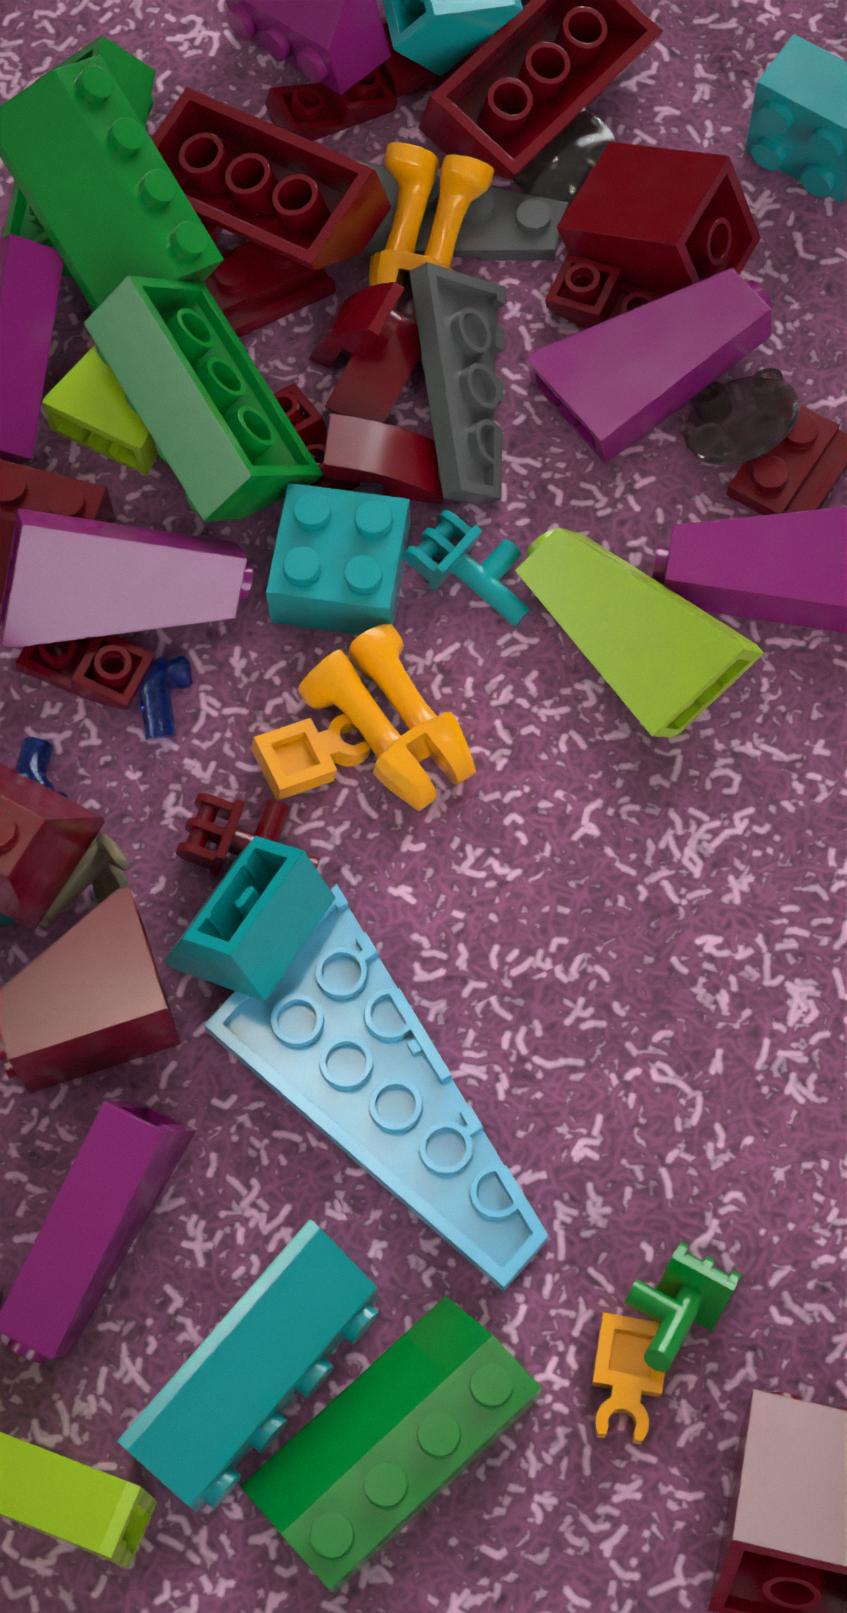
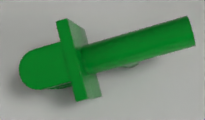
(686, 1294)

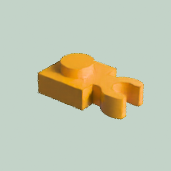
(303, 759)
(623, 1370)

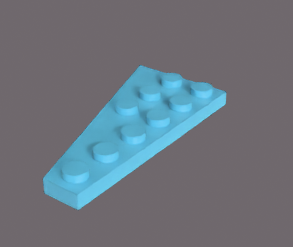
(368, 1077)

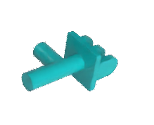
(481, 577)

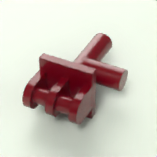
(230, 838)

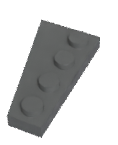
(495, 227)
(458, 361)

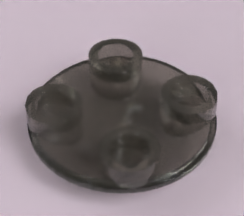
(567, 160)
(741, 418)

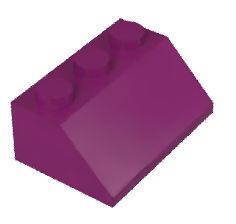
(322, 38)

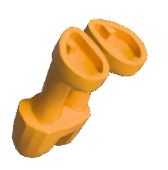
(415, 172)
(398, 756)

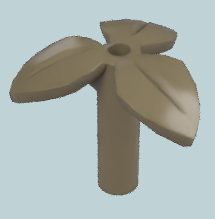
(100, 866)

